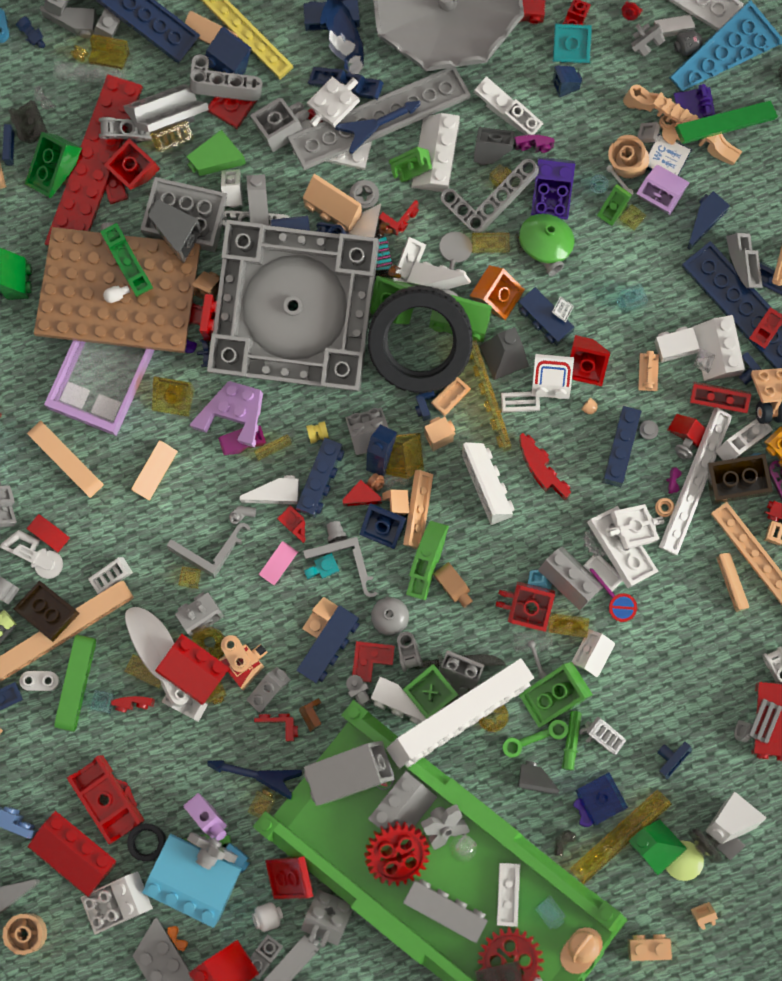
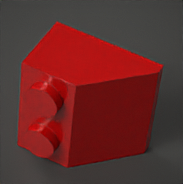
(132, 165)

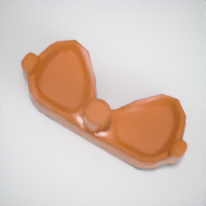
(173, 932)

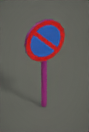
(621, 606)

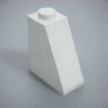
(734, 819)

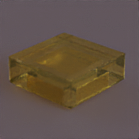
(633, 217)
(190, 577)

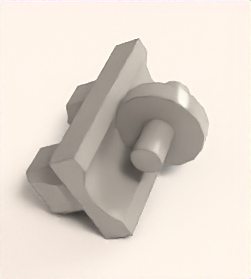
(654, 34)
(358, 690)

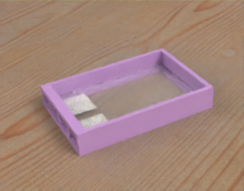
(98, 383)

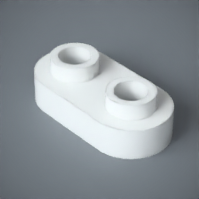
(38, 681)

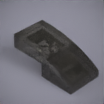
(504, 972)

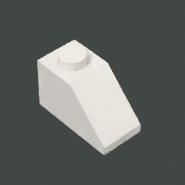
(232, 186)

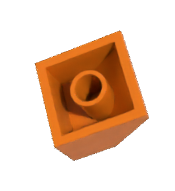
(498, 290)

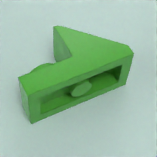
(614, 205)

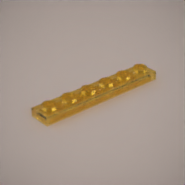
(491, 404)
(620, 836)

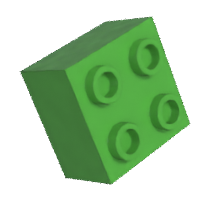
(431, 692)

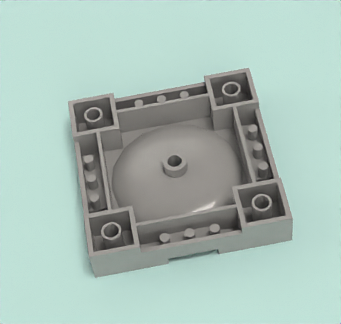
(259, 279)

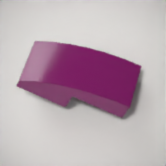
(541, 143)

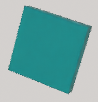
(572, 43)

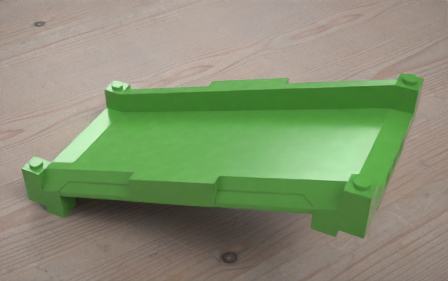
(334, 848)

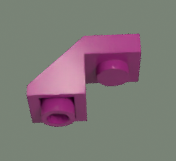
(231, 445)

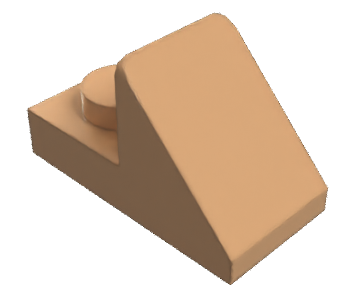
(319, 618)

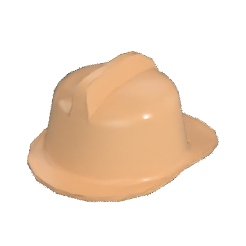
(581, 950)

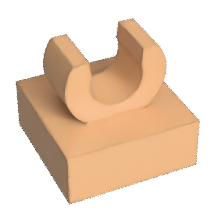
(704, 914)

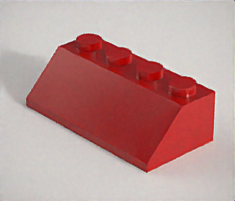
(72, 854)

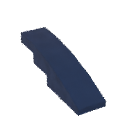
(365, 88)

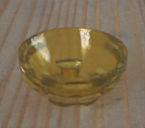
(213, 632)

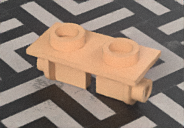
(648, 371)

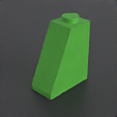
(215, 156)

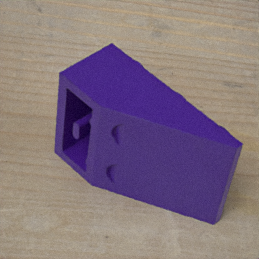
(553, 187)

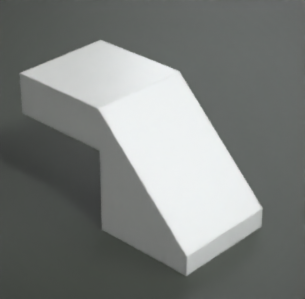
(191, 708)

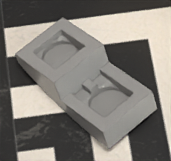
(7, 515)

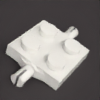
(333, 102)
(634, 526)

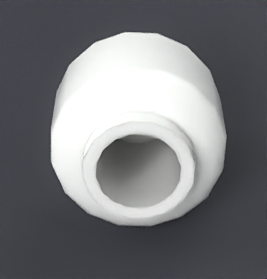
(267, 917)

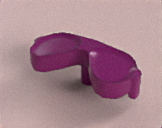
(673, 486)

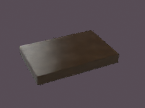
(46, 611)

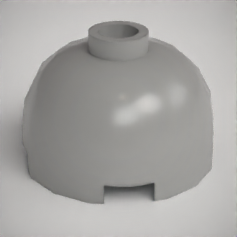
(384, 622)

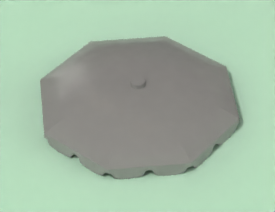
(446, 31)

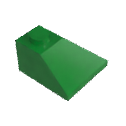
(657, 846)

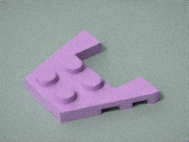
(236, 404)

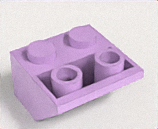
(662, 189)

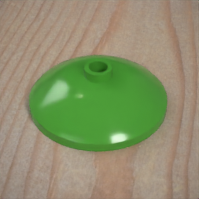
(546, 245)

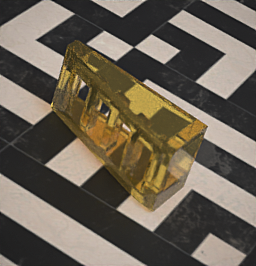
(167, 145)

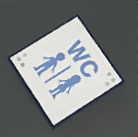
(668, 156)

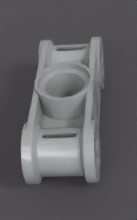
(112, 129)

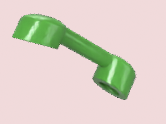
(512, 746)

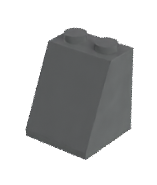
(175, 227)

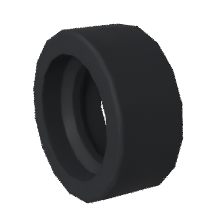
(132, 837)

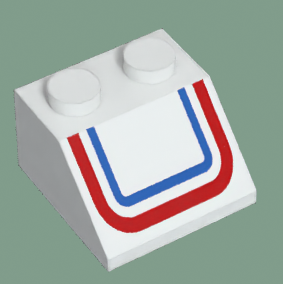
(552, 376)

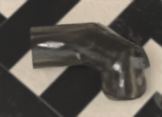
(563, 839)

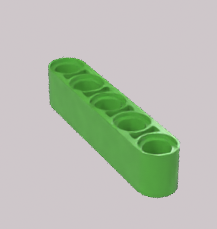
(75, 683)

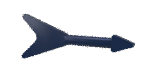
(365, 128)
(270, 778)

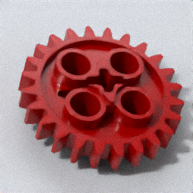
(393, 837)
(523, 948)

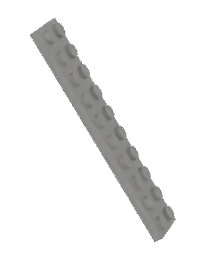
(435, 93)

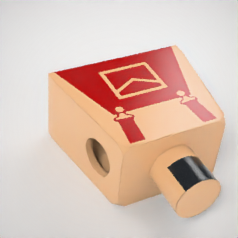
(245, 678)

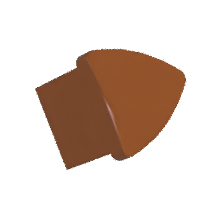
(310, 716)

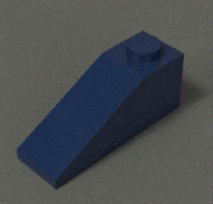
(709, 213)
(380, 450)

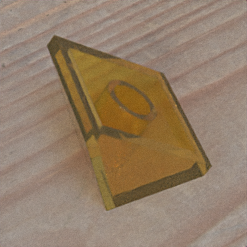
(172, 396)
(406, 456)

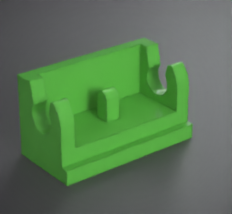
(411, 164)

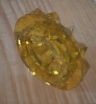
(501, 720)

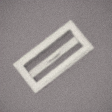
(518, 402)

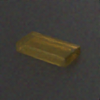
(490, 242)
(273, 447)

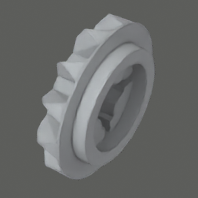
(370, 188)

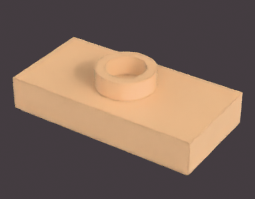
(450, 396)

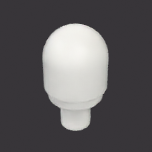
(115, 293)

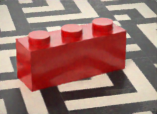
(720, 397)

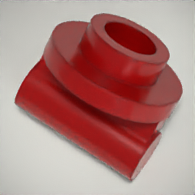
(631, 11)

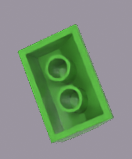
(478, 314)

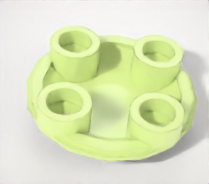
(688, 864)

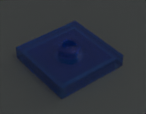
(601, 798)

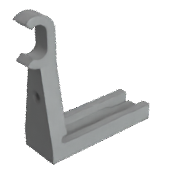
(344, 544)
(202, 564)

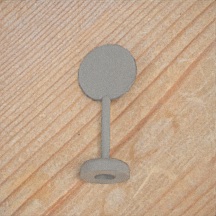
(456, 249)

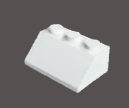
(720, 339)

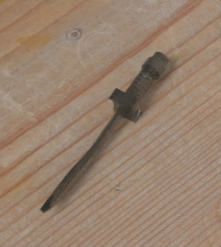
(485, 659)

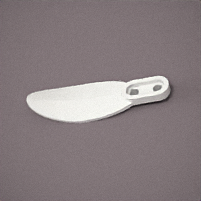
(152, 644)

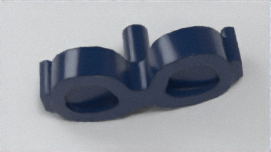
(205, 353)

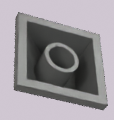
(492, 145)
(504, 353)
(535, 779)

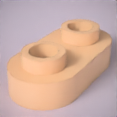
(235, 653)

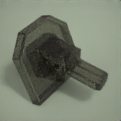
(705, 845)

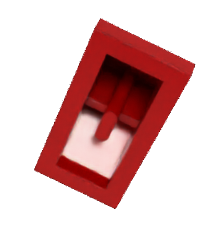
(687, 428)
(361, 495)

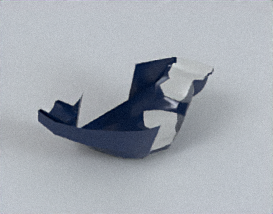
(343, 35)

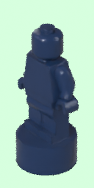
(34, 36)

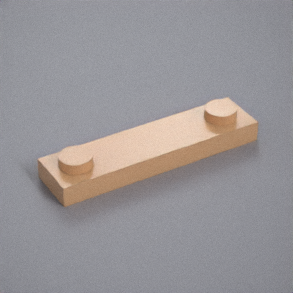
(418, 508)

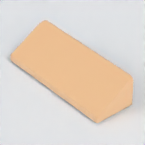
(204, 27)
(154, 470)
(732, 582)

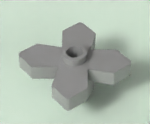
(444, 824)
(210, 851)

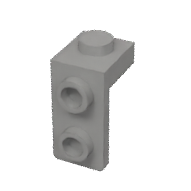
(268, 688)

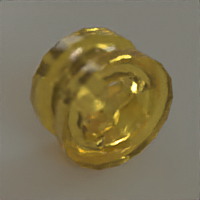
(79, 53)

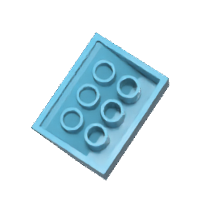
(187, 885)

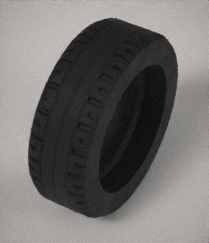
(420, 380)

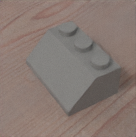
(570, 577)
(404, 802)

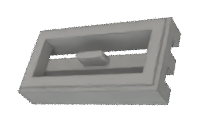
(771, 705)

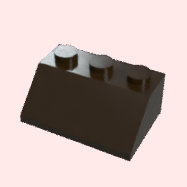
(739, 479)

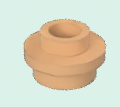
(664, 501)

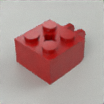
(519, 611)

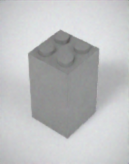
(348, 773)

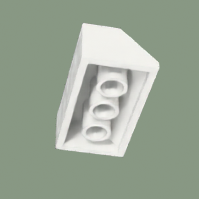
(440, 138)

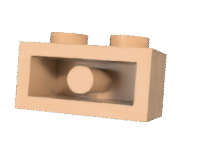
(439, 432)
(649, 948)

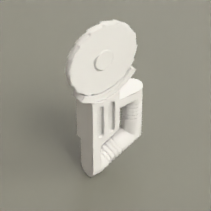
(46, 563)

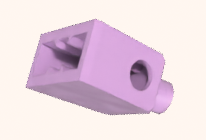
(209, 820)

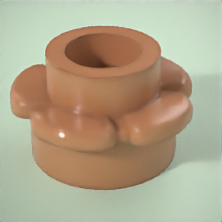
(376, 482)

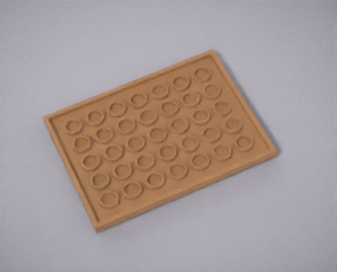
(81, 270)

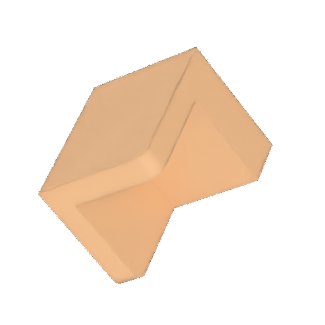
(398, 501)

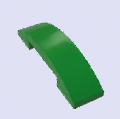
(126, 259)

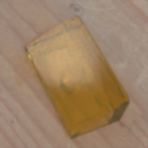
(568, 625)

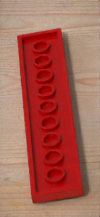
(90, 176)

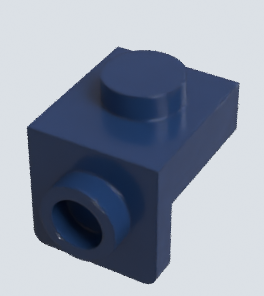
(422, 409)

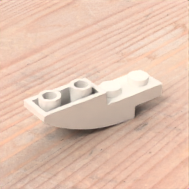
(508, 109)

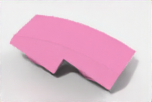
(278, 563)

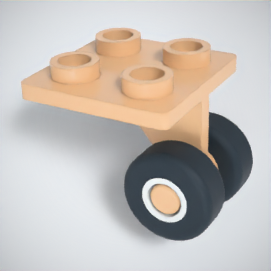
(769, 387)

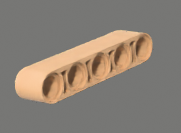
(65, 459)

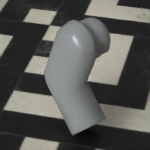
(240, 512)

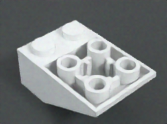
(393, 697)
(116, 902)

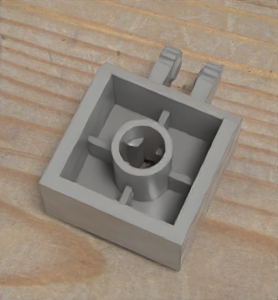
(278, 122)
(199, 614)
(327, 918)

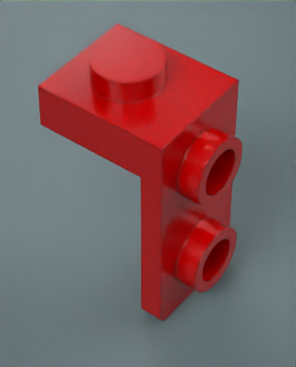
(402, 224)
(290, 729)

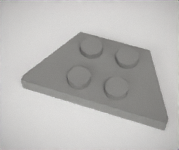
(159, 956)

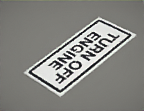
(562, 309)

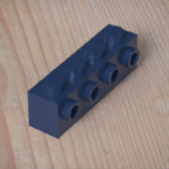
(320, 477)

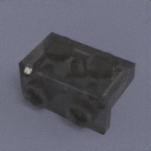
(28, 122)

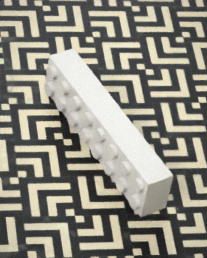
(460, 714)

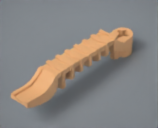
(640, 98)

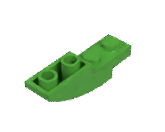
(425, 560)

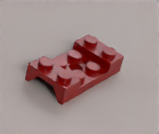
(119, 814)

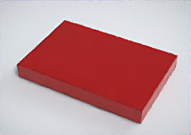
(289, 878)

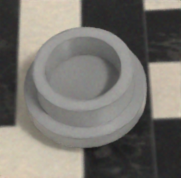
(648, 430)

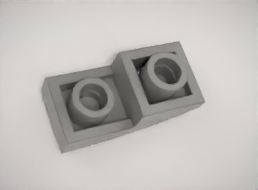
(265, 954)

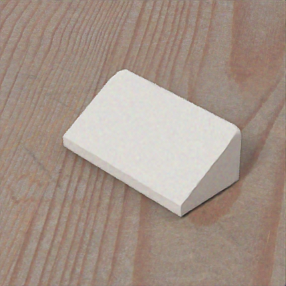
(676, 25)

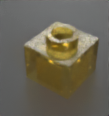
(499, 174)

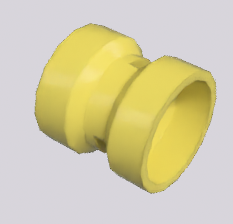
(320, 428)

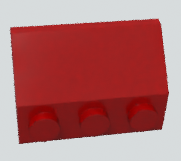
(192, 669)

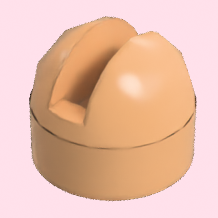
(590, 406)

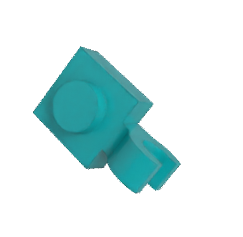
(324, 566)

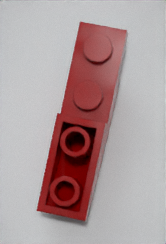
(536, 461)

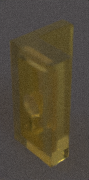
(108, 52)

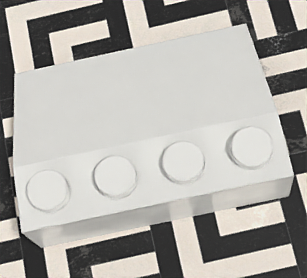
(486, 482)

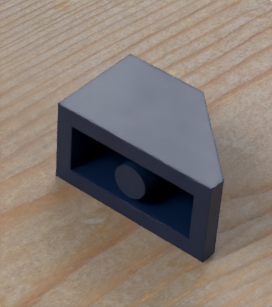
(566, 80)

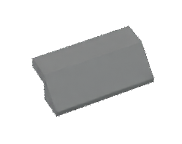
(165, 108)

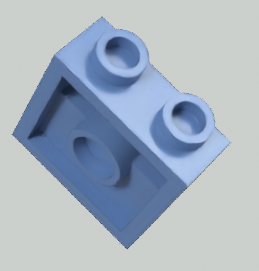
(12, 821)

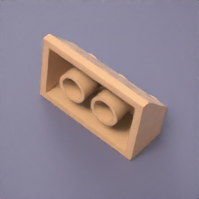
(331, 203)

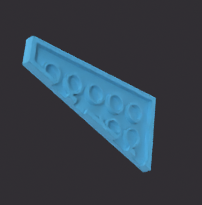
(737, 41)

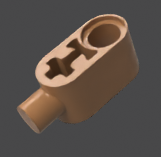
(453, 584)

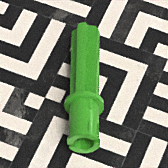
(571, 741)

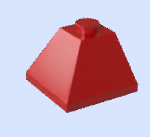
(589, 360)

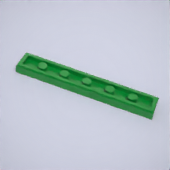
(726, 122)

